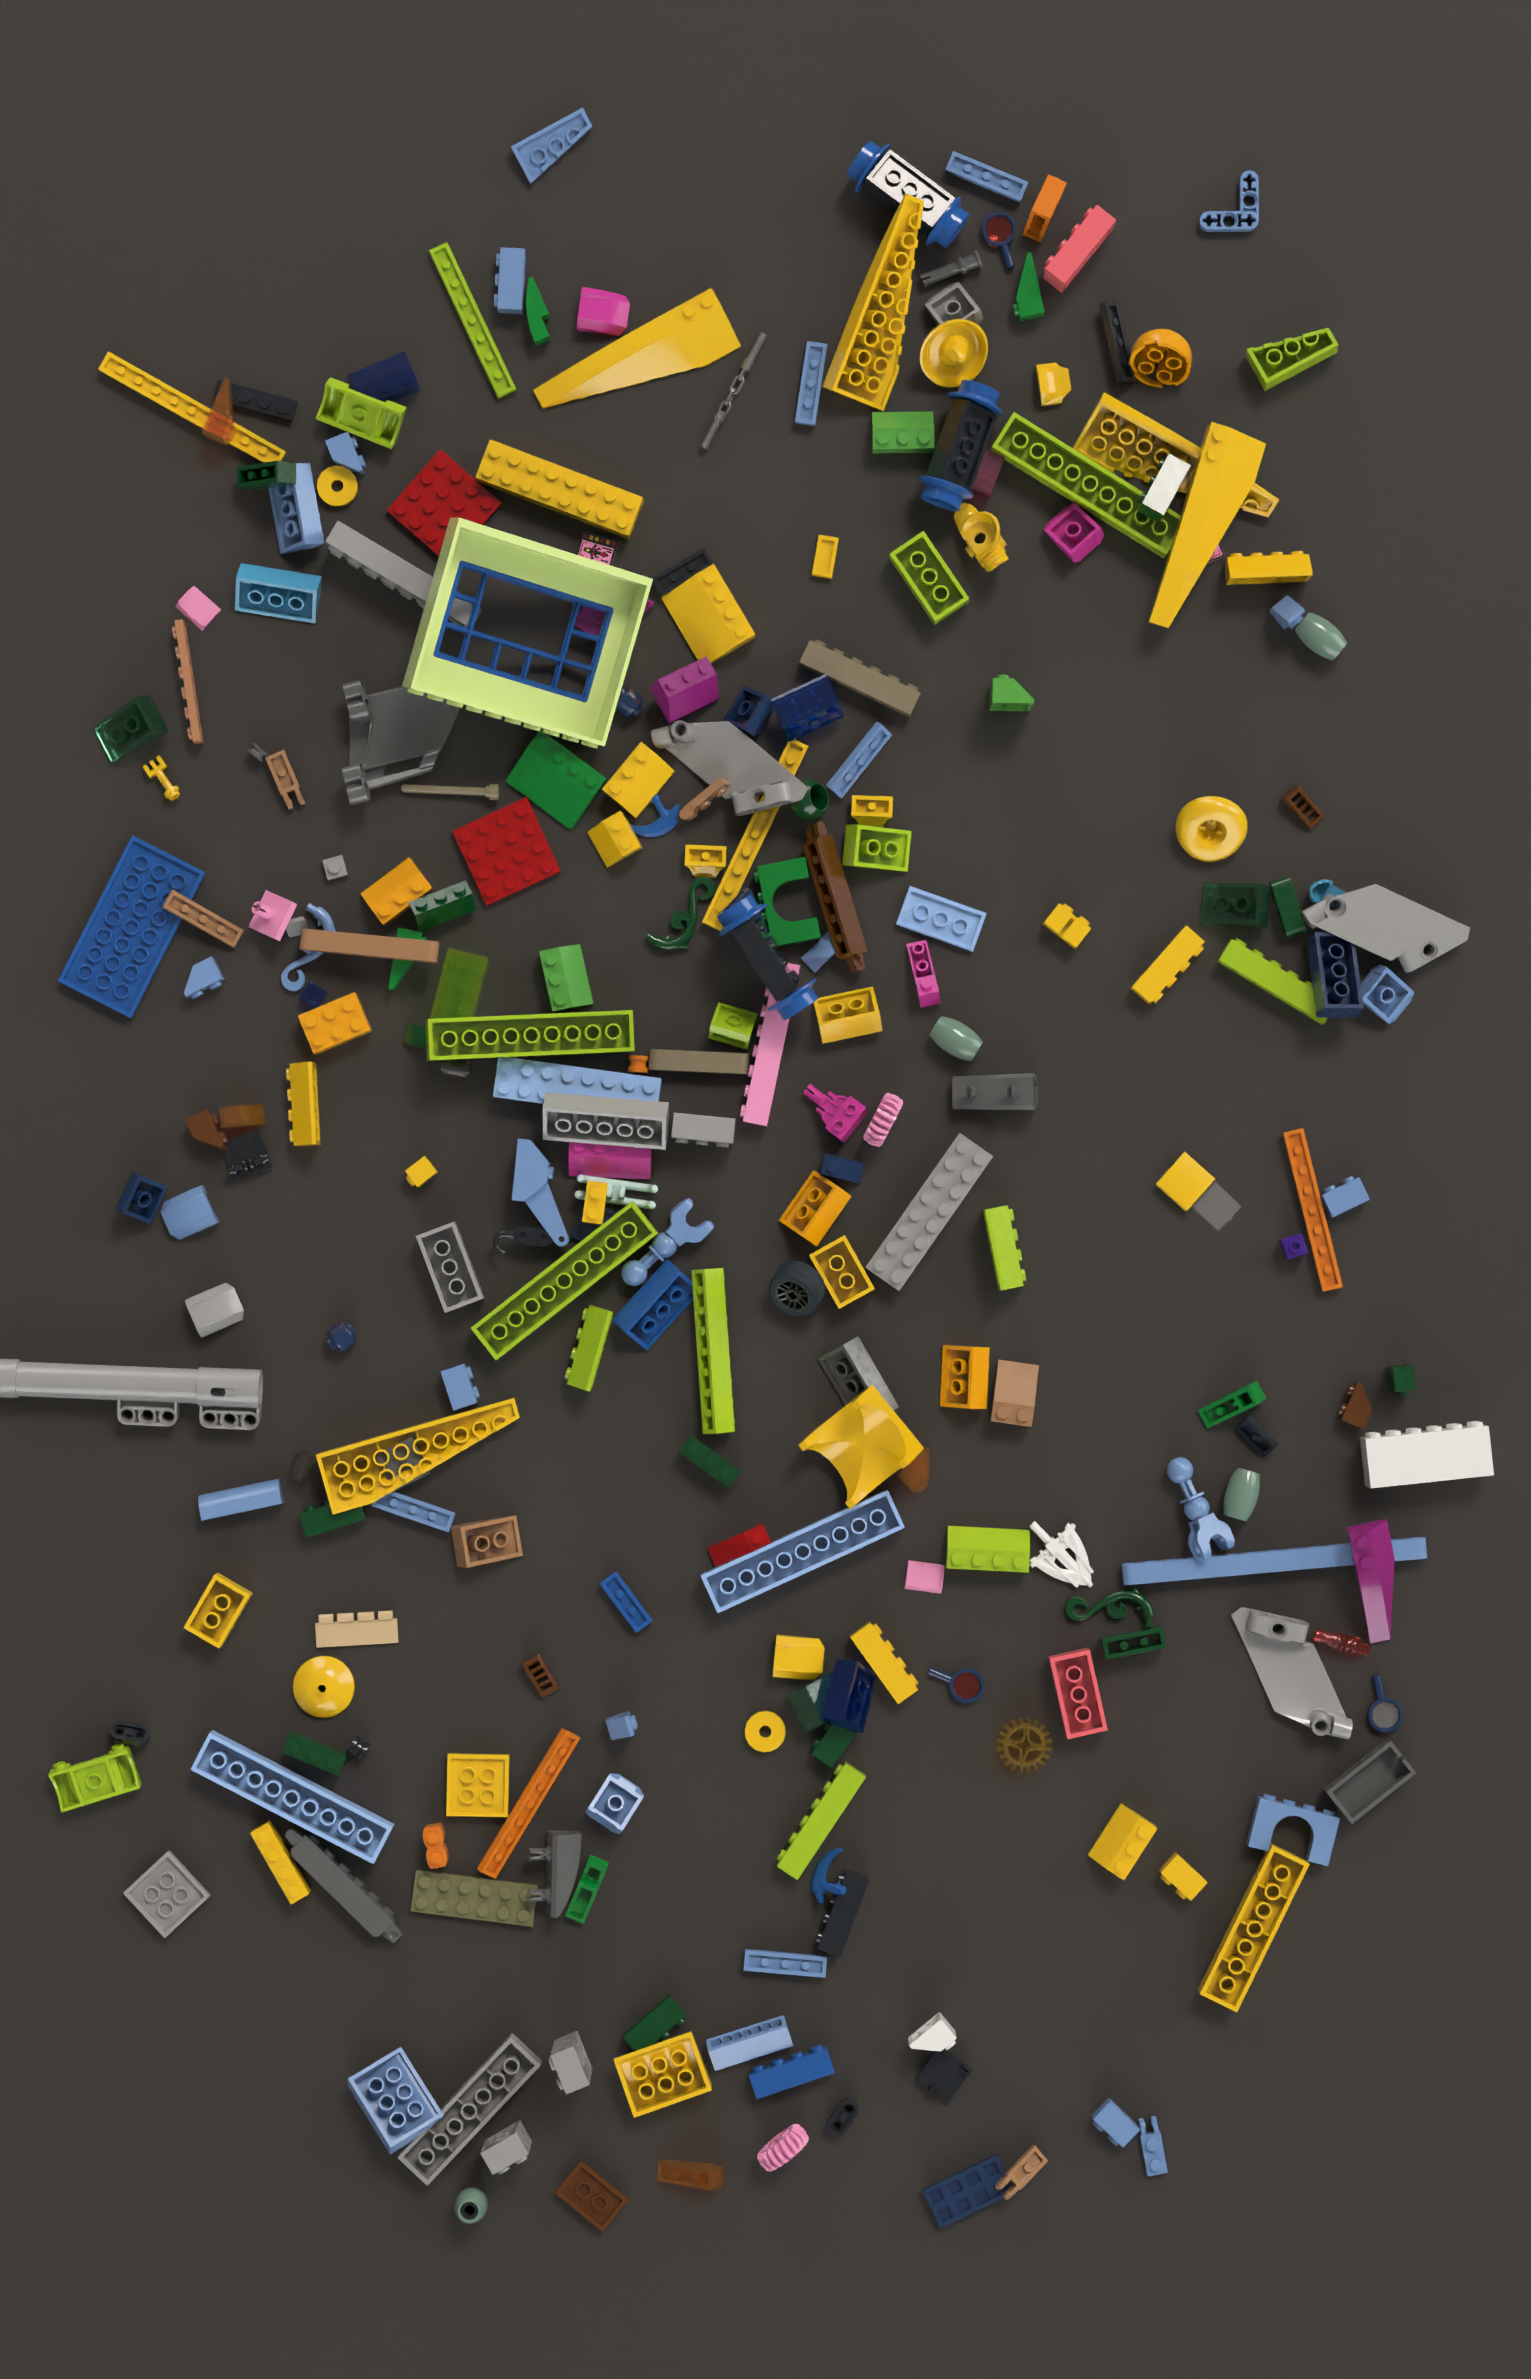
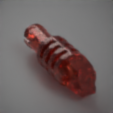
(1342, 1642)

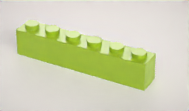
(1270, 977)
(821, 1820)

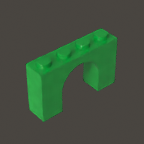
(771, 878)

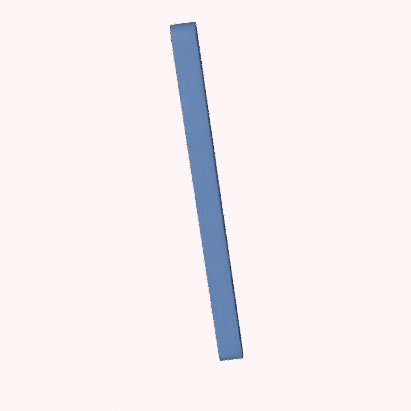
(1259, 1562)

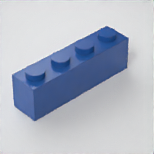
(791, 2072)

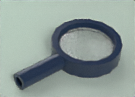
(1384, 1712)

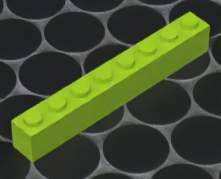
(713, 1351)

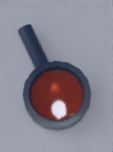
(999, 231)
(964, 1684)

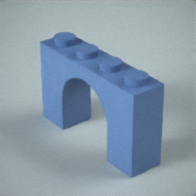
(1270, 1812)

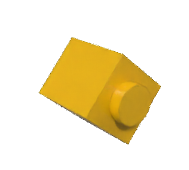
(420, 1172)

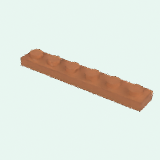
(186, 673)

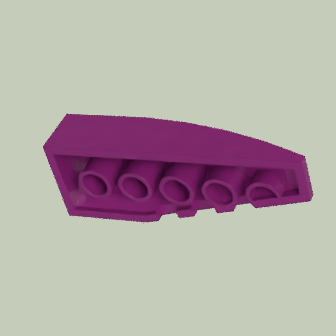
(1374, 1573)

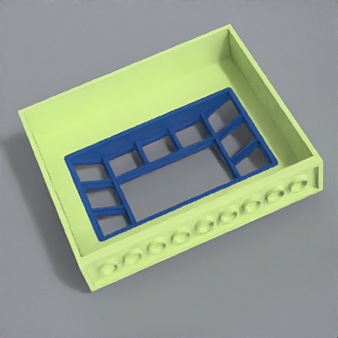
(516, 698)

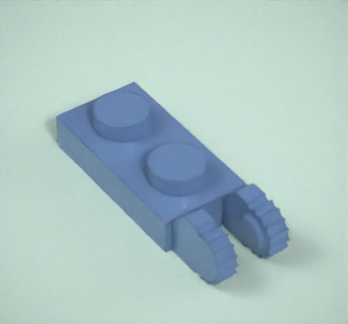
(1152, 2148)

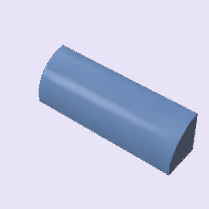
(240, 1499)
(749, 2042)

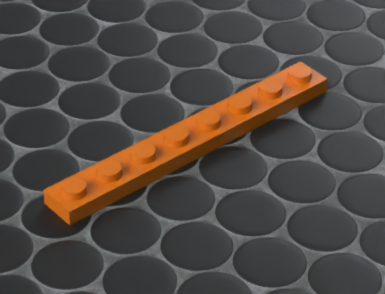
(1312, 1209)
(528, 1803)

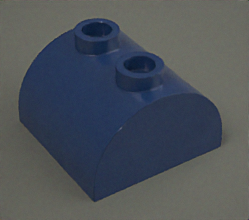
(749, 711)
(141, 1197)

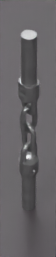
(746, 367)

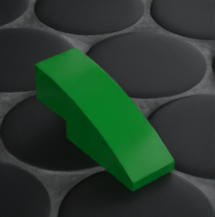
(536, 313)
(587, 1889)

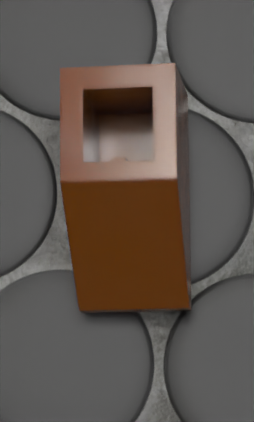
(205, 1130)
(1357, 1407)

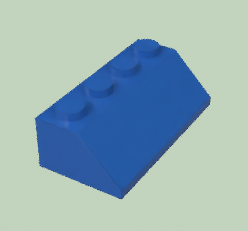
(656, 1305)

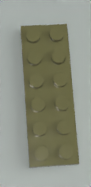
(473, 1898)

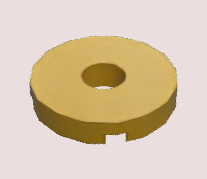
(334, 474)
(761, 1743)

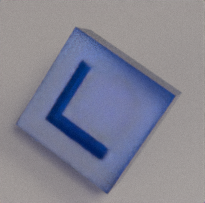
(313, 995)

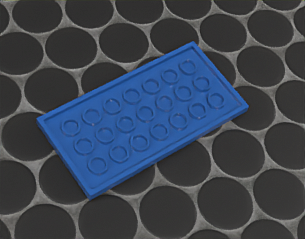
(130, 927)

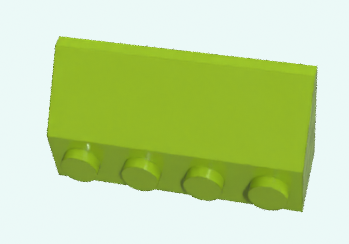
(1003, 1247)
(590, 1347)
(988, 1549)

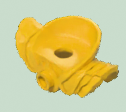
(971, 523)

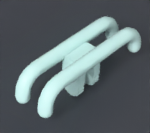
(617, 1189)

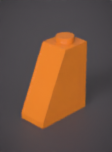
(1044, 208)

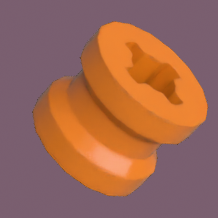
(638, 1064)

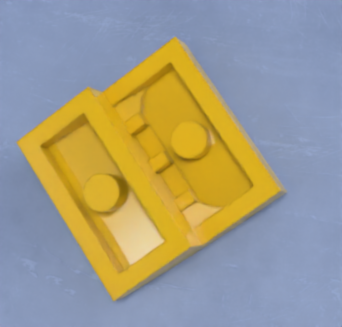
(1185, 1181)

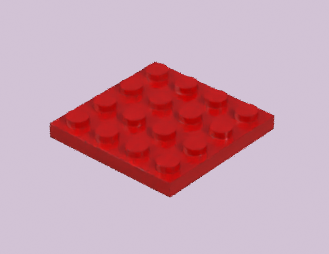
(441, 493)
(506, 851)

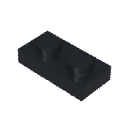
(1257, 1436)

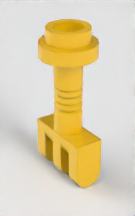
(172, 792)

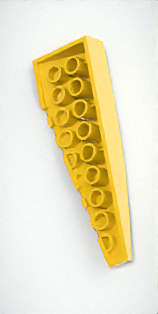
(872, 338)
(669, 344)
(1135, 444)
(1216, 492)
(356, 1477)

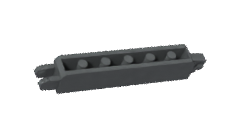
(342, 1885)

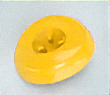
(954, 352)
(1211, 828)

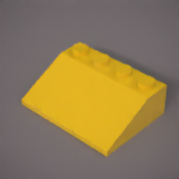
(708, 615)
(663, 2074)

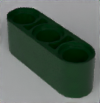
(1287, 907)

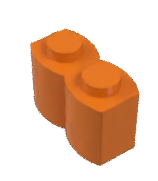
(437, 1852)

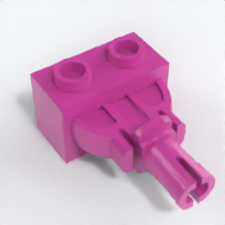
(840, 1115)

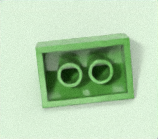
(902, 432)
(1008, 695)
(566, 977)

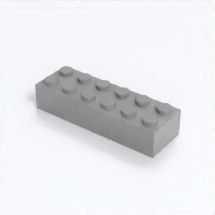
(605, 1121)

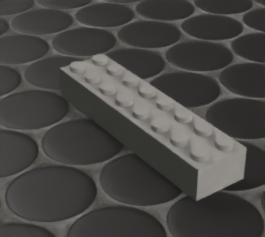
(390, 569)
(929, 1211)
(470, 2108)

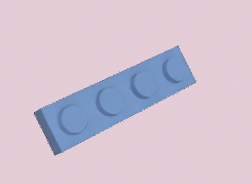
(986, 176)
(811, 383)
(859, 760)
(416, 1510)
(785, 1963)

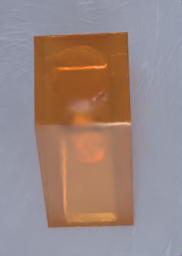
(241, 1116)
(917, 1472)

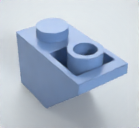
(344, 454)
(1287, 612)
(202, 976)
(621, 1725)

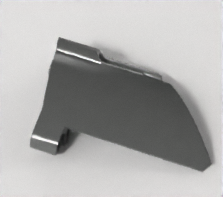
(389, 730)

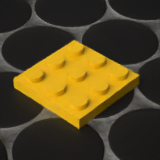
(477, 1785)

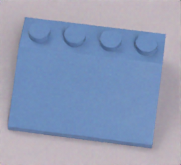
(394, 2100)

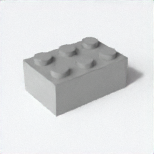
(703, 1129)
(506, 2147)

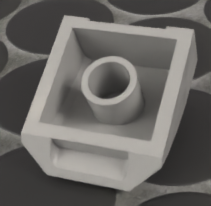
(953, 304)
(215, 1309)

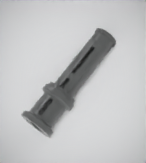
(961, 266)

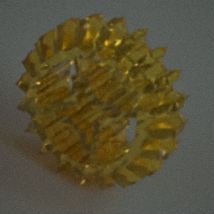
(1014, 1743)

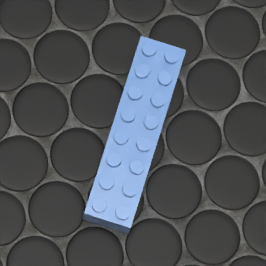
(531, 1080)

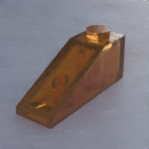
(220, 421)
(691, 2174)

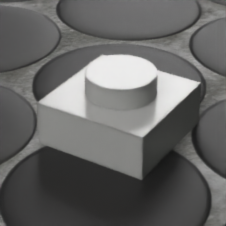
(335, 867)

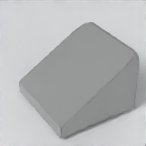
(295, 925)

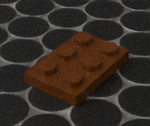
(591, 2195)

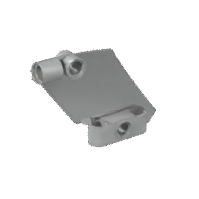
(725, 752)
(1292, 1671)

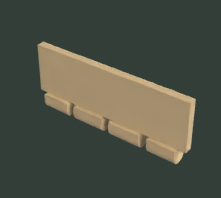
(356, 1632)

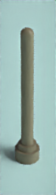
(490, 792)

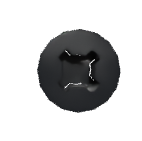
(358, 1748)

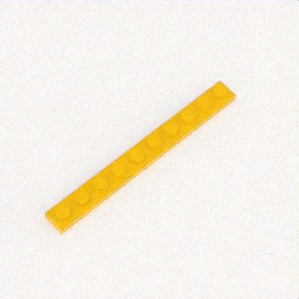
(185, 406)
(750, 843)

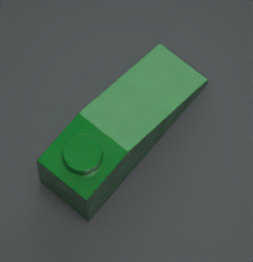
(1028, 299)
(401, 967)
(1232, 1404)

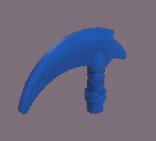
(663, 824)
(818, 1882)

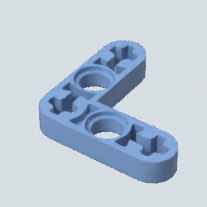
(1244, 211)

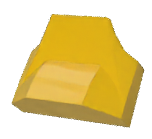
(1052, 383)
(872, 809)
(705, 860)

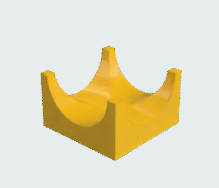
(864, 1443)

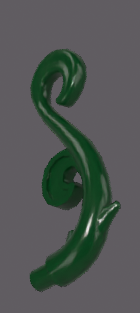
(668, 944)
(1108, 1601)

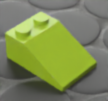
(876, 848)

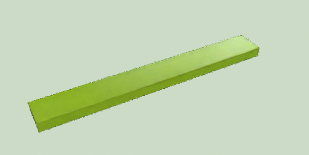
(472, 320)

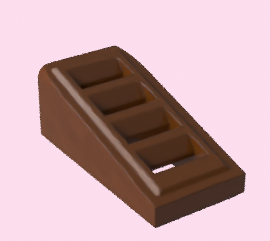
(1286, 798)
(538, 1657)

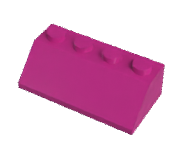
(609, 1161)

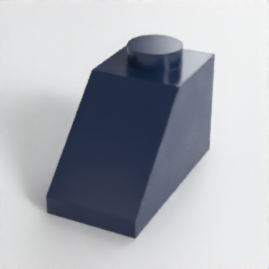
(842, 1168)

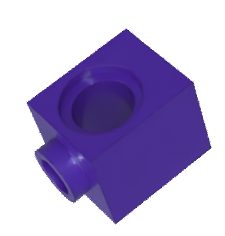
(1293, 1246)

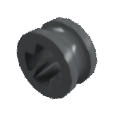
(257, 752)

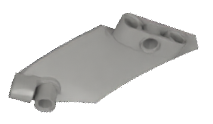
(1387, 925)

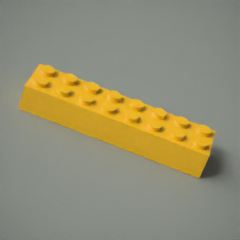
(559, 489)
(1253, 1927)

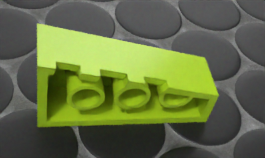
(1286, 358)

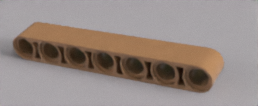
(369, 945)

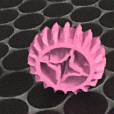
(883, 1119)
(782, 2147)

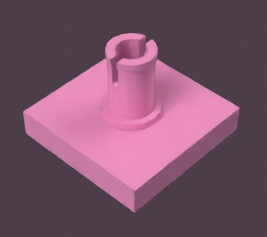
(272, 915)

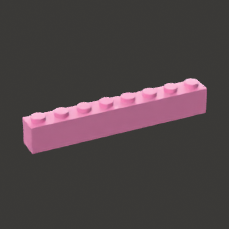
(767, 1063)

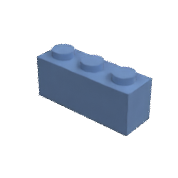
(510, 280)

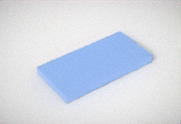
(941, 918)

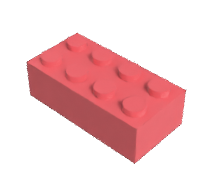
(1079, 248)
(1077, 1693)

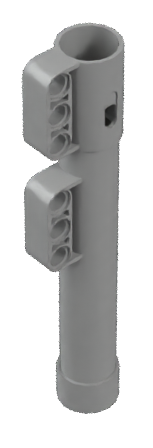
(142, 1389)

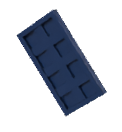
(966, 2191)

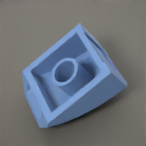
(1385, 993)
(188, 1213)
(615, 1803)

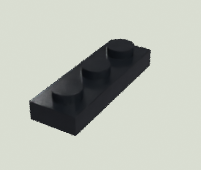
(681, 572)

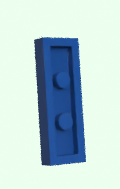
(626, 1601)

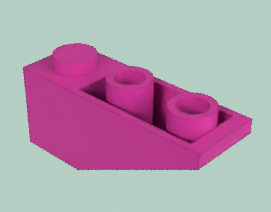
(923, 973)

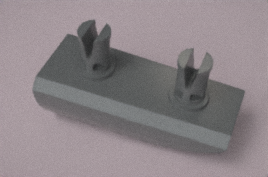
(995, 1092)
(562, 1864)

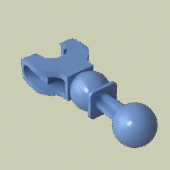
(666, 1243)
(1197, 1509)

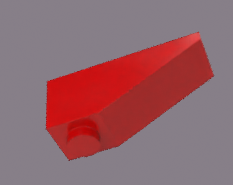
(739, 1544)

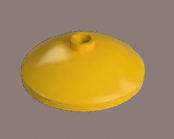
(331, 1674)

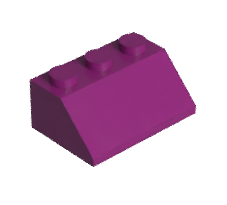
(686, 689)

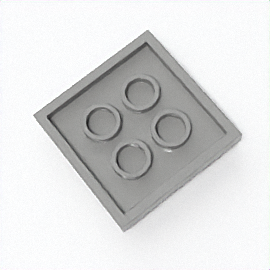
(166, 1894)

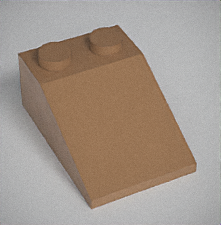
(1014, 1393)
(486, 1541)

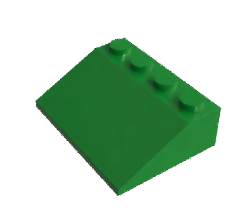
(556, 780)

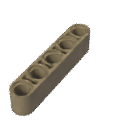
(698, 1061)

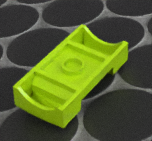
(361, 414)
(95, 1778)

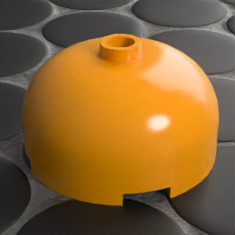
(1167, 350)

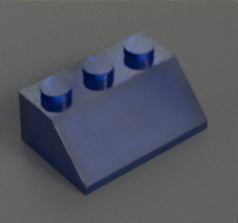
(386, 379)
(807, 708)
(849, 1695)

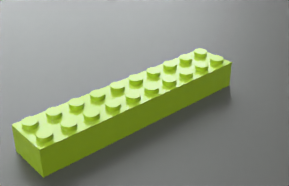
(1083, 483)
(529, 1035)
(564, 1280)

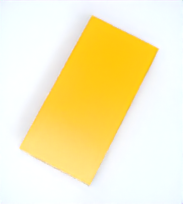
(825, 556)

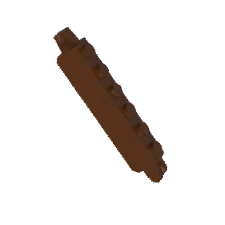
(834, 896)

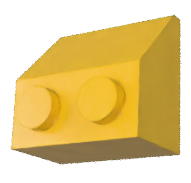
(614, 839)

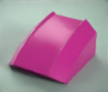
(602, 312)
(1074, 532)

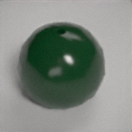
(813, 803)

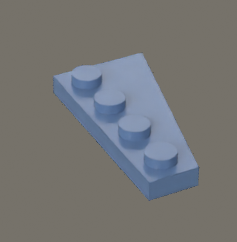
(546, 146)

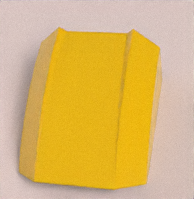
(798, 1657)

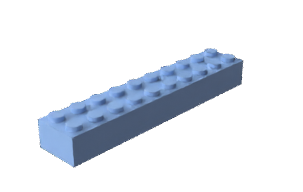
(802, 1551)
(292, 1796)

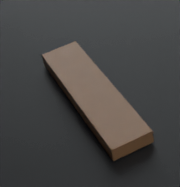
(202, 918)

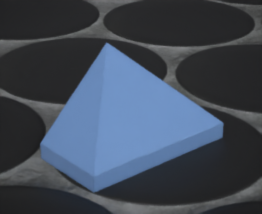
(819, 953)

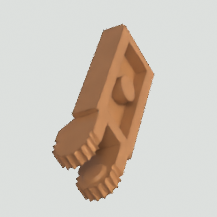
(284, 777)
(703, 800)
(1022, 2171)

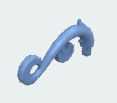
(327, 924)

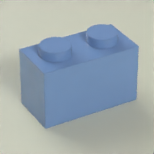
(1344, 1197)
(459, 1386)
(1115, 2123)

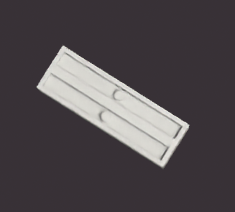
(1426, 1454)

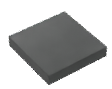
(394, 1464)

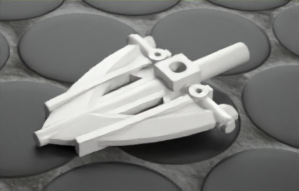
(1077, 1572)

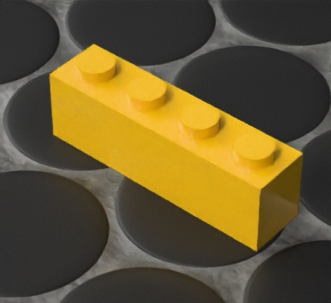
(1167, 965)
(884, 1662)
(280, 1861)

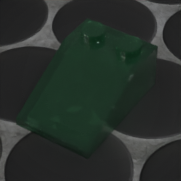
(130, 727)
(1236, 904)
(810, 1700)

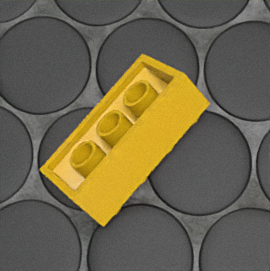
(1267, 569)
(304, 1104)

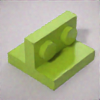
(732, 1025)

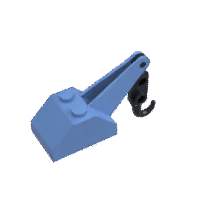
(533, 1188)

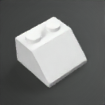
(933, 2035)

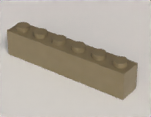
(860, 678)

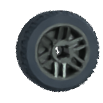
(797, 1288)

